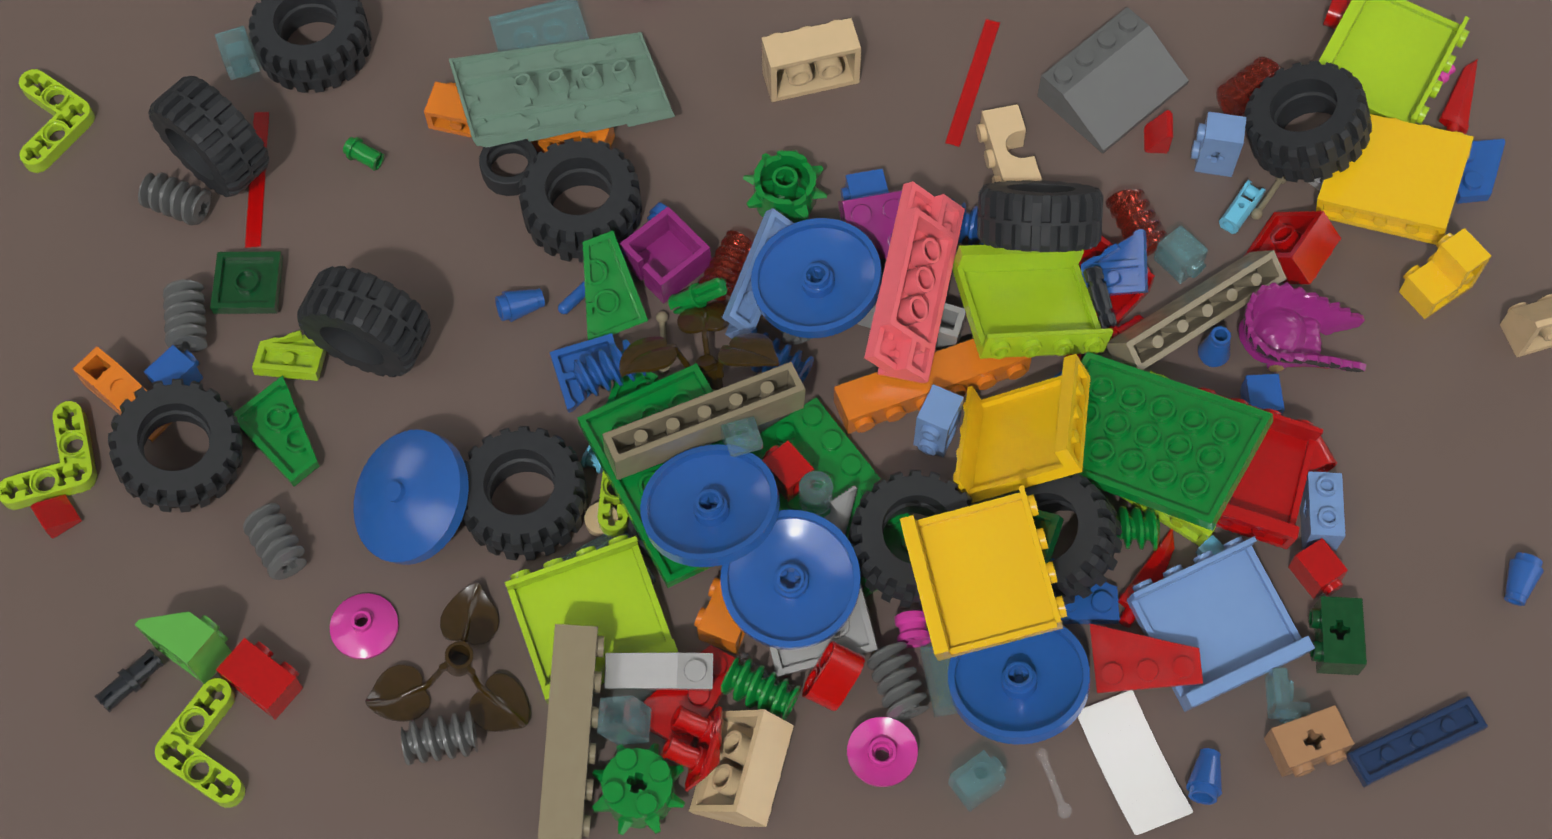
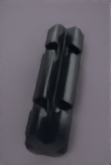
(1100, 296)

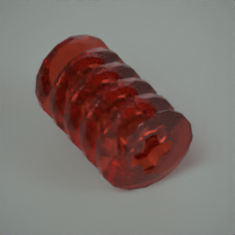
(1236, 91)
(1131, 215)
(728, 261)

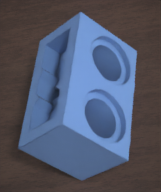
(938, 421)

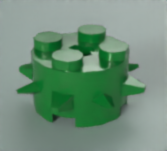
(786, 185)
(646, 806)

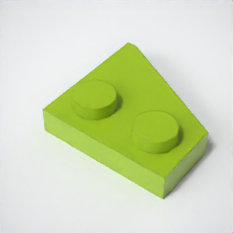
(289, 356)

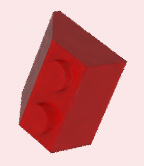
(1300, 242)

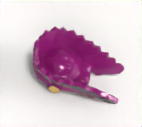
(1286, 325)

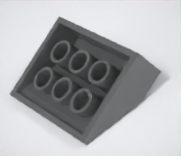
(1112, 80)

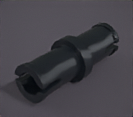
(129, 680)

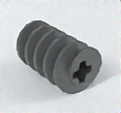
(174, 198)
(185, 315)
(273, 542)
(895, 682)
(439, 738)

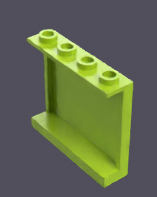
(1395, 54)
(1027, 302)
(594, 589)

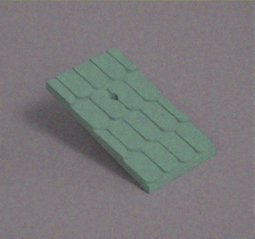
(560, 89)

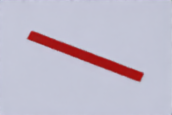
(972, 83)
(256, 189)

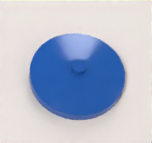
(816, 278)
(411, 497)
(709, 506)
(794, 584)
(1022, 687)

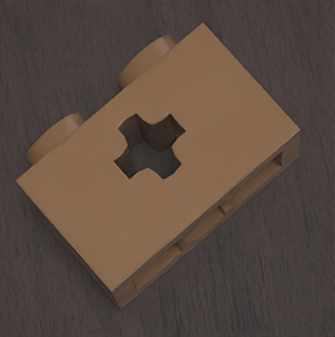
(1322, 728)

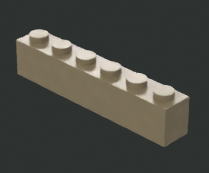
(1195, 310)
(700, 420)
(568, 732)

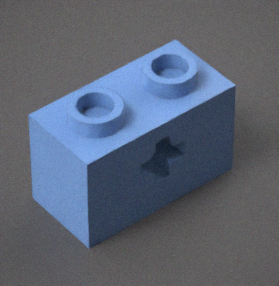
(1218, 144)
(1322, 510)

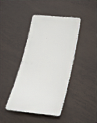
(1133, 763)

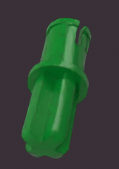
(697, 295)

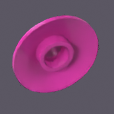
(371, 638)
(885, 735)

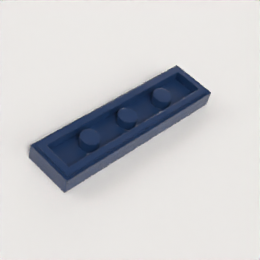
(1416, 741)

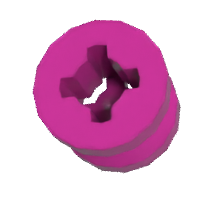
(912, 628)

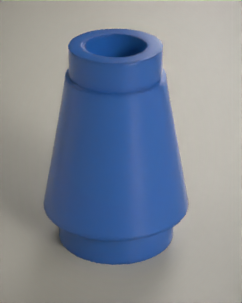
(518, 303)
(1215, 348)
(1522, 577)
(1205, 780)

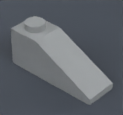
(659, 671)

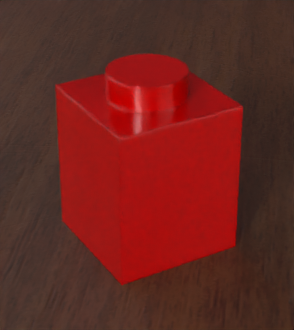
(787, 468)
(1318, 569)

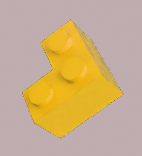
(1446, 275)

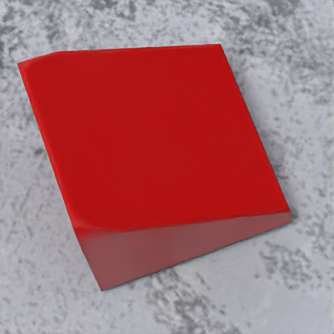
(1159, 133)
(56, 515)

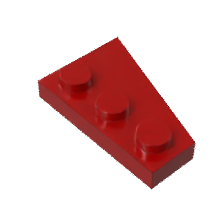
(1141, 662)
(698, 701)

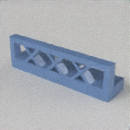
(742, 308)

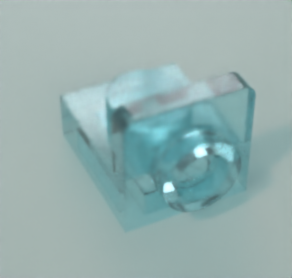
(741, 436)
(1279, 694)

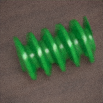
(1139, 527)
(759, 689)

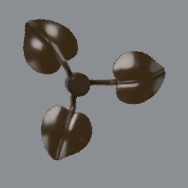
(743, 350)
(497, 705)

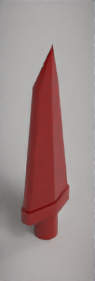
(1457, 110)
(1153, 570)

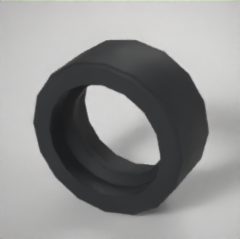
(504, 185)

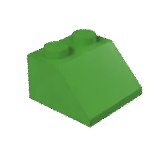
(187, 641)

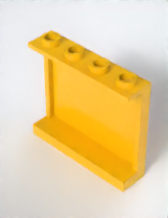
(1400, 181)
(1023, 434)
(983, 575)

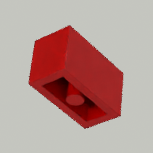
(260, 677)

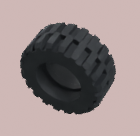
(314, 64)
(209, 135)
(1314, 151)
(572, 166)
(1040, 216)
(364, 321)
(168, 405)
(885, 501)
(537, 530)
(1096, 536)

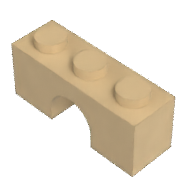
(1002, 131)

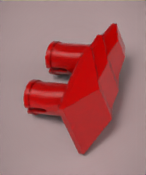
(706, 755)

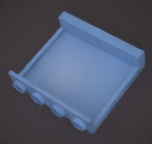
(1226, 612)

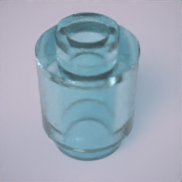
(815, 492)

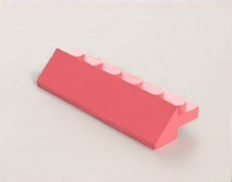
(914, 284)

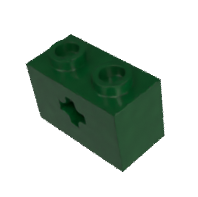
(1346, 619)

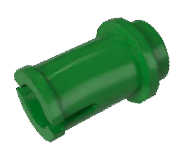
(356, 149)

